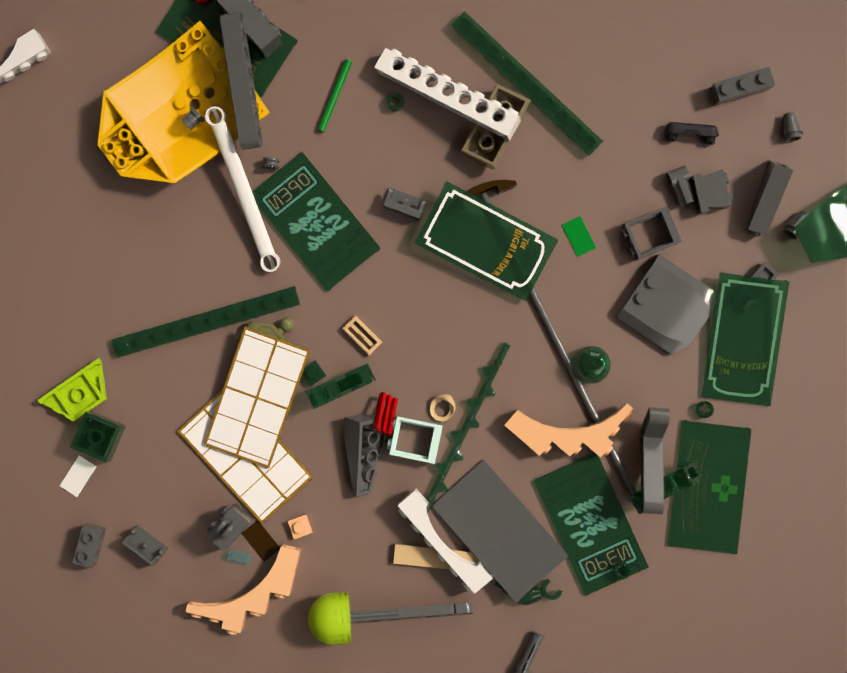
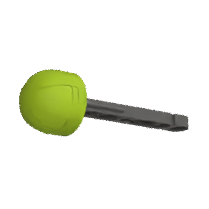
(331, 616)

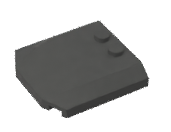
(668, 306)

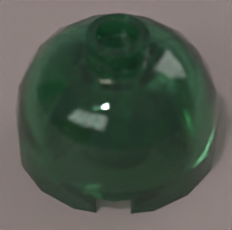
(591, 364)

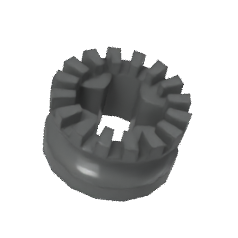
(271, 163)

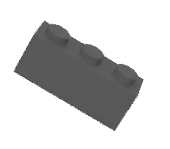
(742, 86)

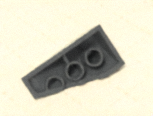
(363, 450)

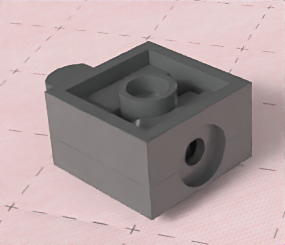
(232, 524)

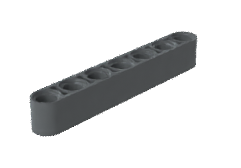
(241, 80)

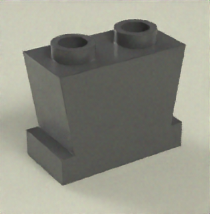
(711, 191)

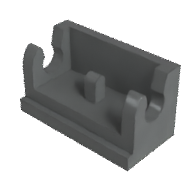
(404, 204)
(145, 545)

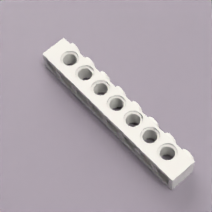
(391, 58)

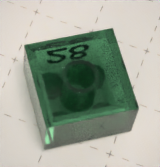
(97, 436)

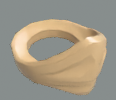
(445, 397)

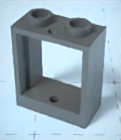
(669, 227)

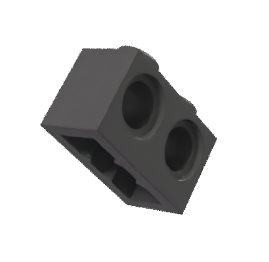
(89, 545)

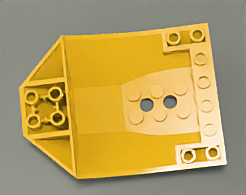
(143, 117)

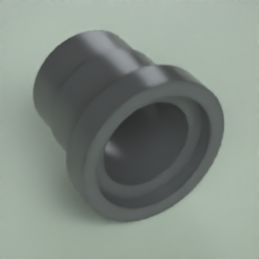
(192, 118)

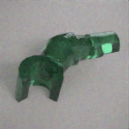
(535, 594)

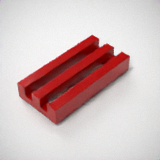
(388, 414)

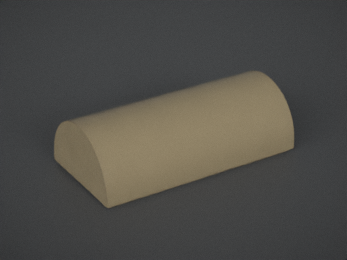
(485, 146)

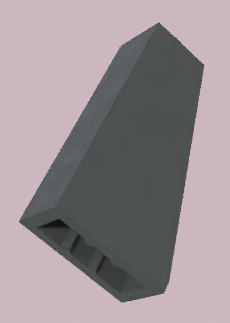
(768, 197)

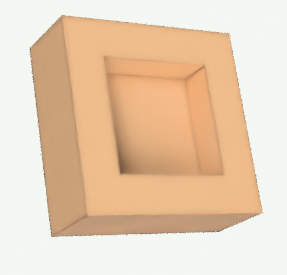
(300, 526)

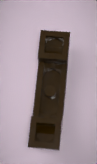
(500, 185)

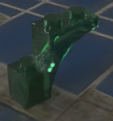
(674, 481)

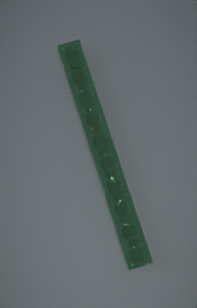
(526, 83)
(205, 322)

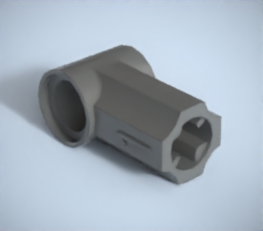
(679, 180)

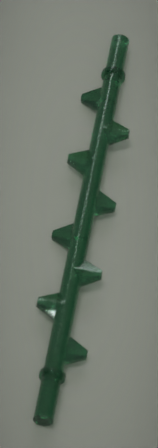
(470, 422)

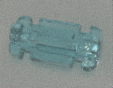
(239, 557)

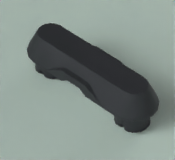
(708, 131)

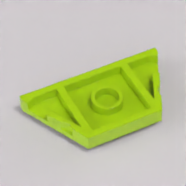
(78, 393)

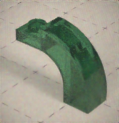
(340, 386)

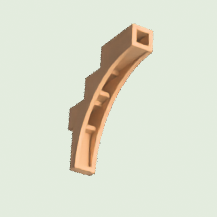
(595, 436)
(257, 599)

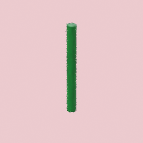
(335, 94)

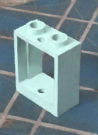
(431, 458)

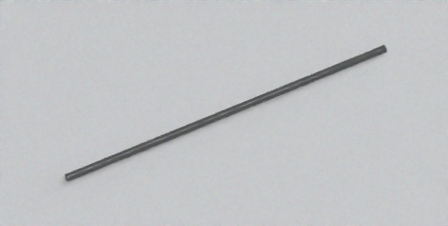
(579, 385)

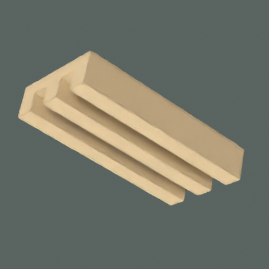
(350, 323)

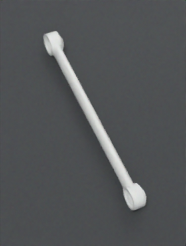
(242, 188)

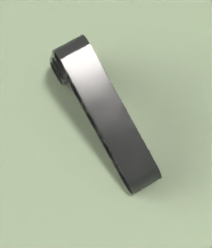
(651, 451)

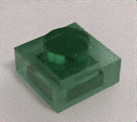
(313, 373)

